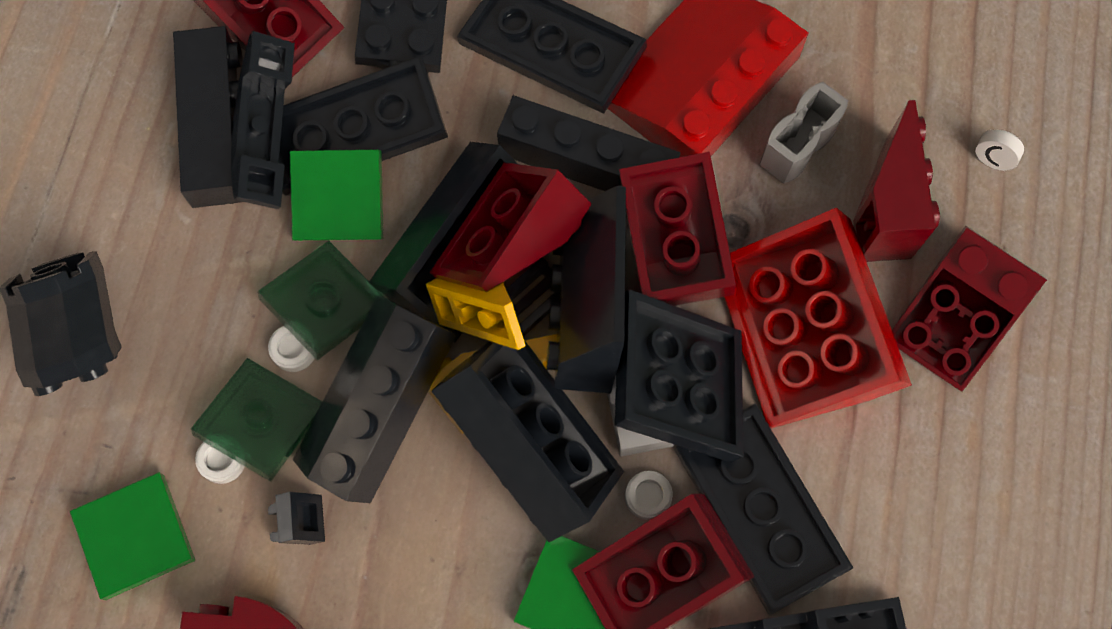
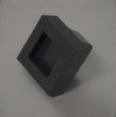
(298, 518)

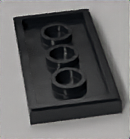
(555, 46)
(379, 111)
(769, 516)

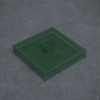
(320, 299)
(257, 419)

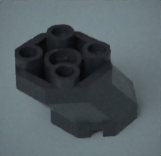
(61, 322)

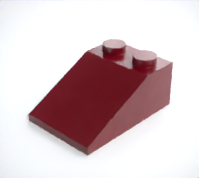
(296, 21)
(512, 226)
(678, 230)
(664, 569)

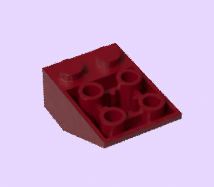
(897, 203)
(965, 308)

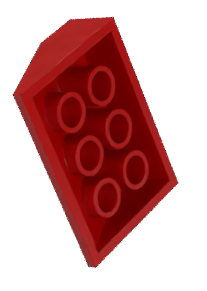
(707, 72)
(813, 321)

